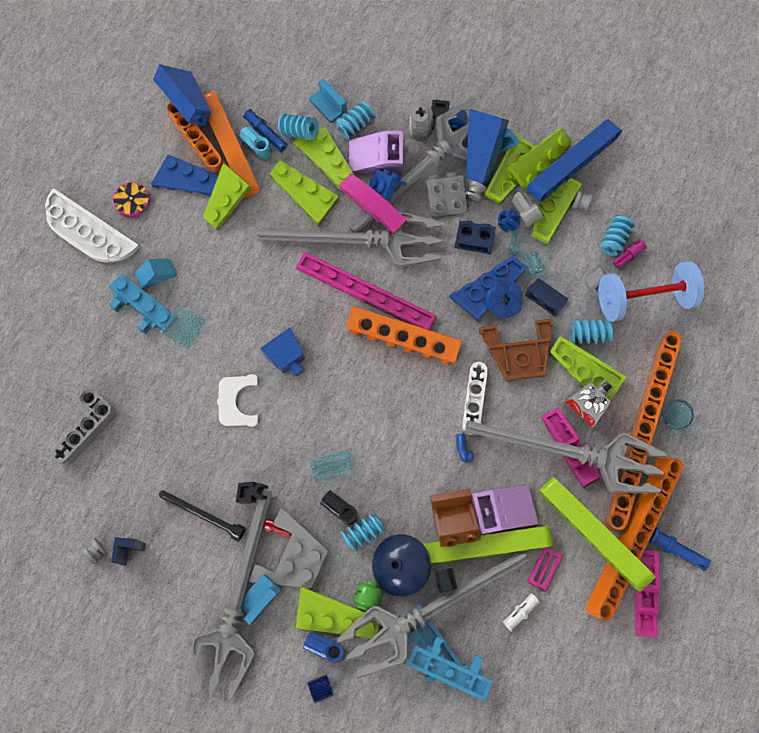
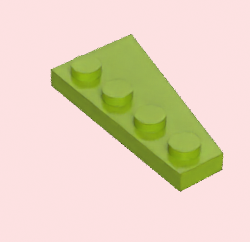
(539, 158)
(305, 192)
(554, 209)
(329, 615)

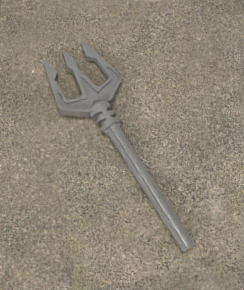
(448, 144)
(388, 240)
(608, 459)
(396, 630)
(226, 635)

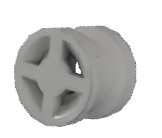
(475, 191)
(582, 201)
(94, 551)

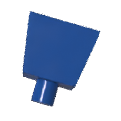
(285, 353)

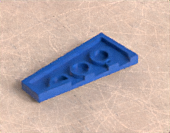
(184, 176)
(473, 295)

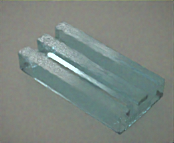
(334, 472)

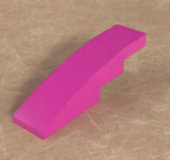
(372, 202)
(563, 433)
(647, 600)

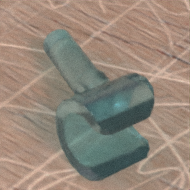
(514, 249)

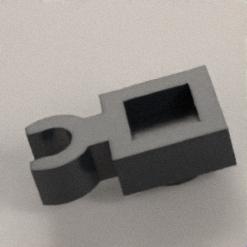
(438, 108)
(249, 491)

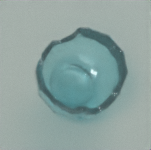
(678, 414)

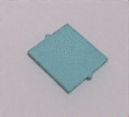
(182, 326)

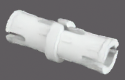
(521, 612)

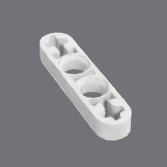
(474, 398)

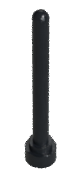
(235, 531)

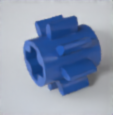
(509, 220)

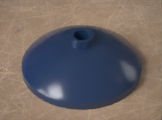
(413, 565)

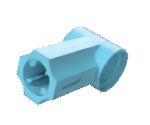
(255, 143)

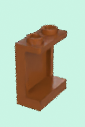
(455, 518)

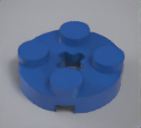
(513, 302)

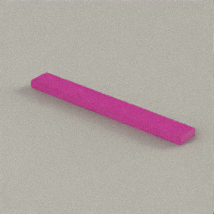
(365, 291)

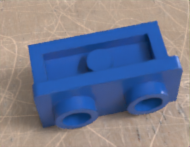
(385, 182)

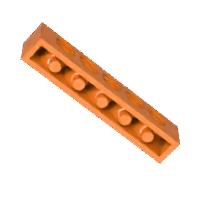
(359, 315)

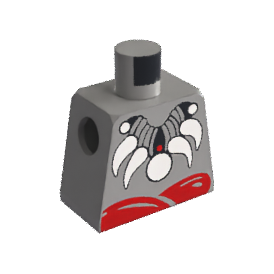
(591, 402)

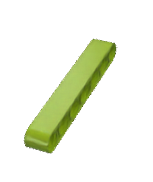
(597, 534)
(492, 545)

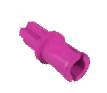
(629, 254)

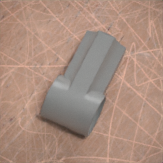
(527, 210)

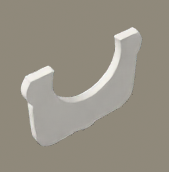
(228, 391)

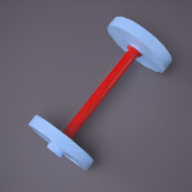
(687, 286)

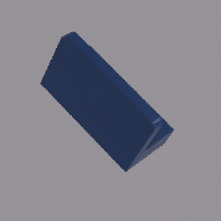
(546, 297)
(121, 548)

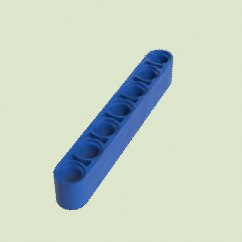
(573, 160)

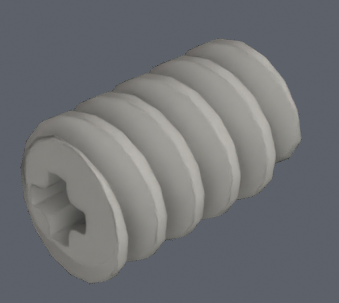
(420, 121)

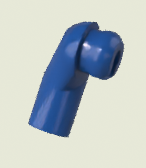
(461, 448)

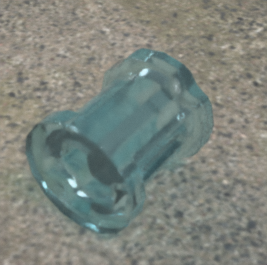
(533, 262)

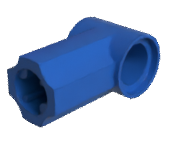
(322, 646)

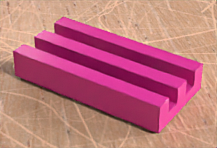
(537, 583)

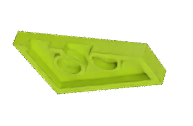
(225, 196)

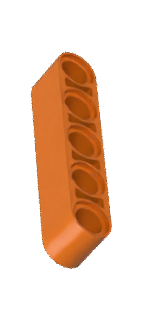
(198, 145)

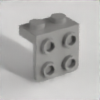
(446, 194)

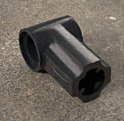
(338, 507)
(446, 580)

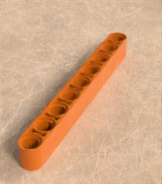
(635, 537)

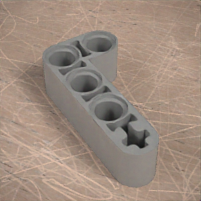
(81, 428)

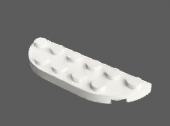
(86, 230)

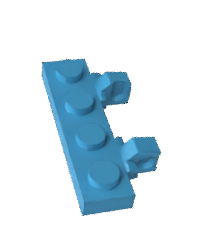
(129, 293)
(426, 637)
(464, 678)

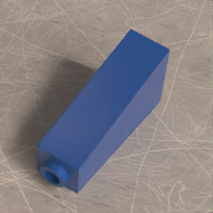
(184, 93)
(484, 143)

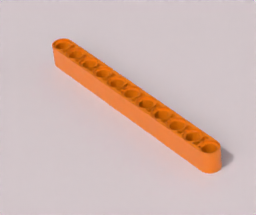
(647, 421)

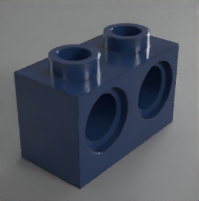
(474, 241)

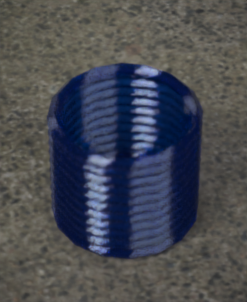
(320, 688)

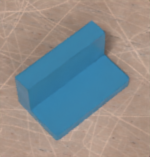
(328, 101)
(259, 598)

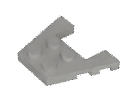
(300, 559)

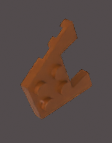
(522, 358)

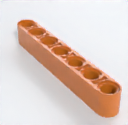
(229, 143)

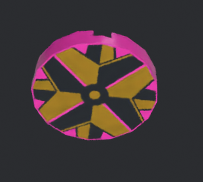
(131, 199)

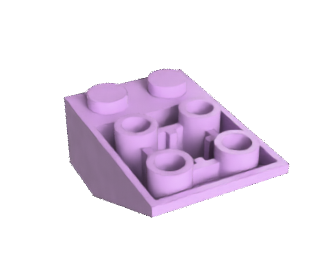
(378, 152)
(504, 509)

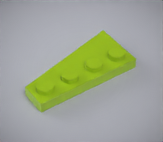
(325, 155)
(503, 181)
(586, 367)

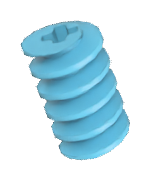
(354, 119)
(298, 126)
(617, 235)
(591, 330)
(363, 532)

